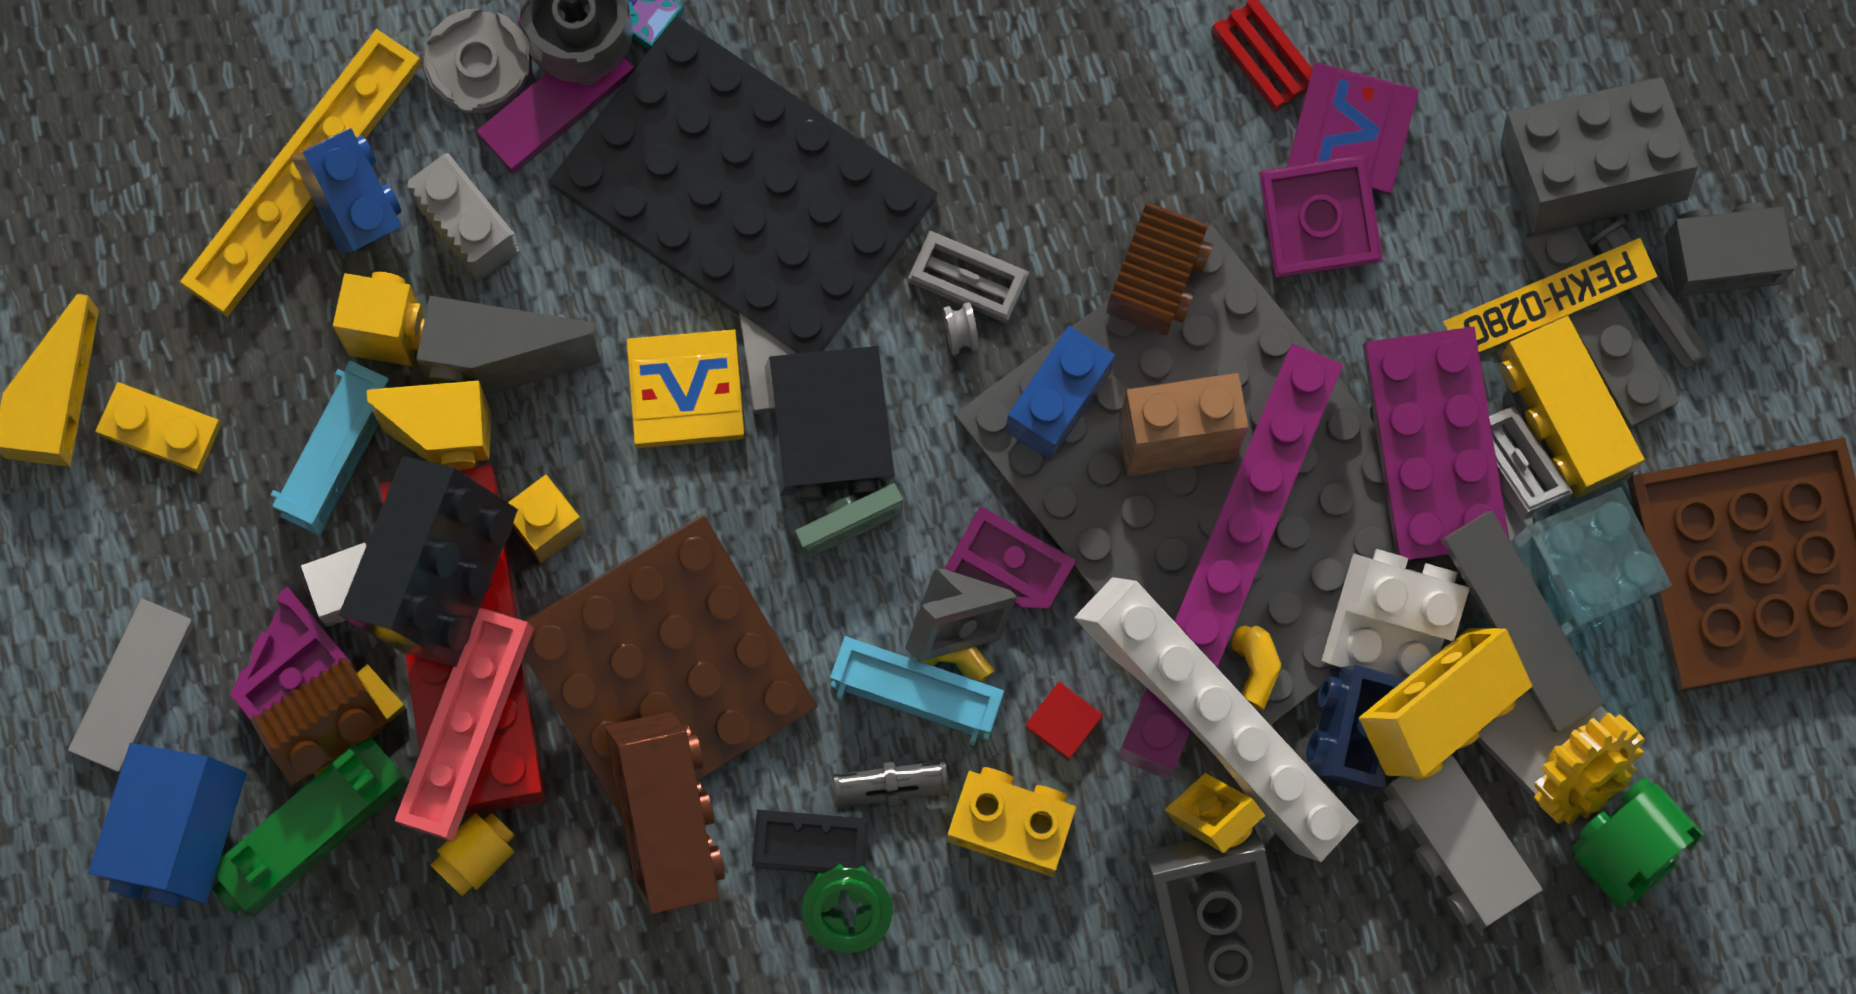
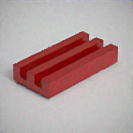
(1239, 19)

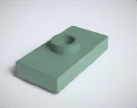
(849, 519)

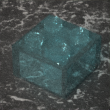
(1592, 562)

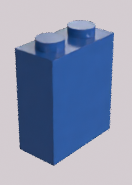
(166, 825)

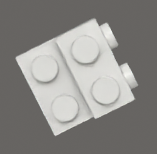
(1393, 615)

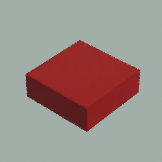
(1063, 721)

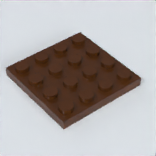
(1754, 562)
(662, 638)

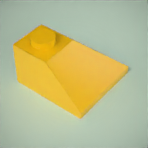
(437, 421)

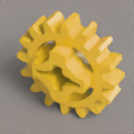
(1589, 768)

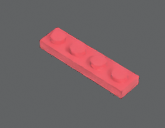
(464, 725)

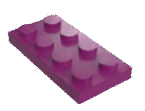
(1432, 437)

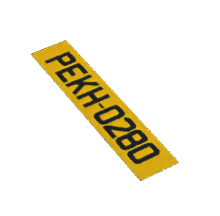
(1557, 295)

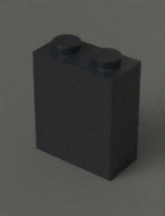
(829, 423)

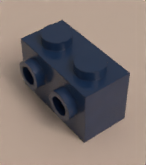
(1340, 746)

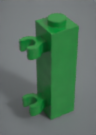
(307, 827)

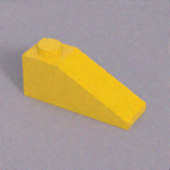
(47, 394)

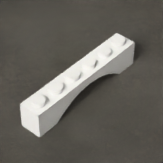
(1173, 668)

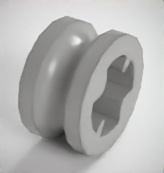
(961, 328)

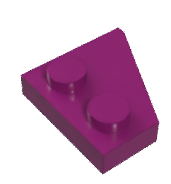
(1011, 559)
(284, 657)

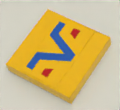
(685, 389)

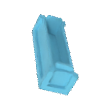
(331, 451)
(916, 688)

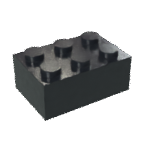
(429, 561)

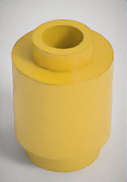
(475, 853)

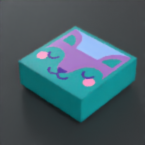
(652, 18)

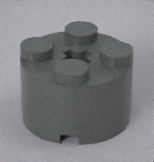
(582, 49)

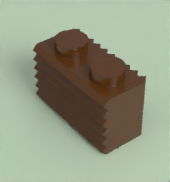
(1158, 268)
(319, 721)

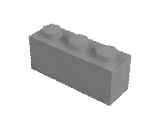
(1461, 844)

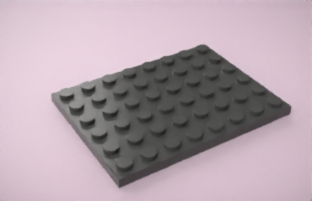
(1161, 521)

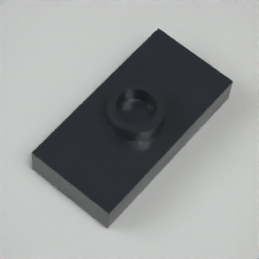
(808, 841)

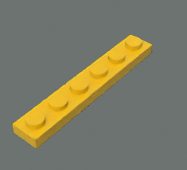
(280, 196)

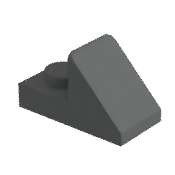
(958, 615)

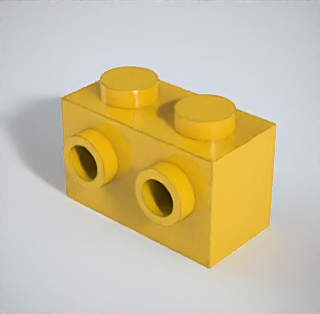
(379, 318)
(1011, 821)

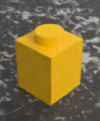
(545, 519)

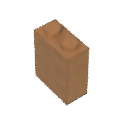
(1182, 424)

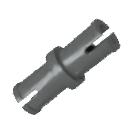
(891, 784)

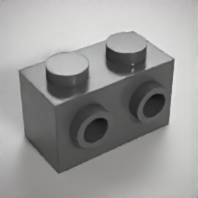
(1729, 250)

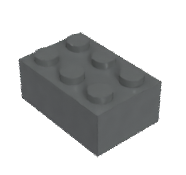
(1598, 155)

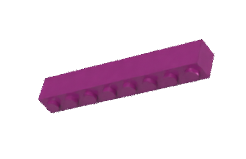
(1238, 541)

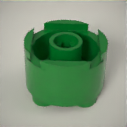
(1636, 844)

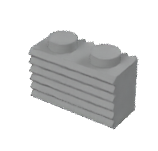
(462, 217)

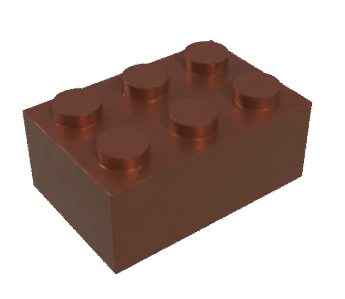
(665, 811)

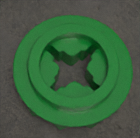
(830, 926)

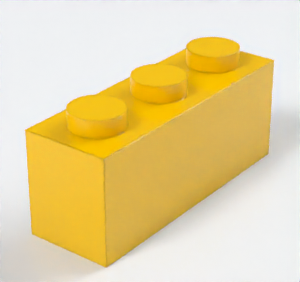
(1570, 407)
(1446, 703)

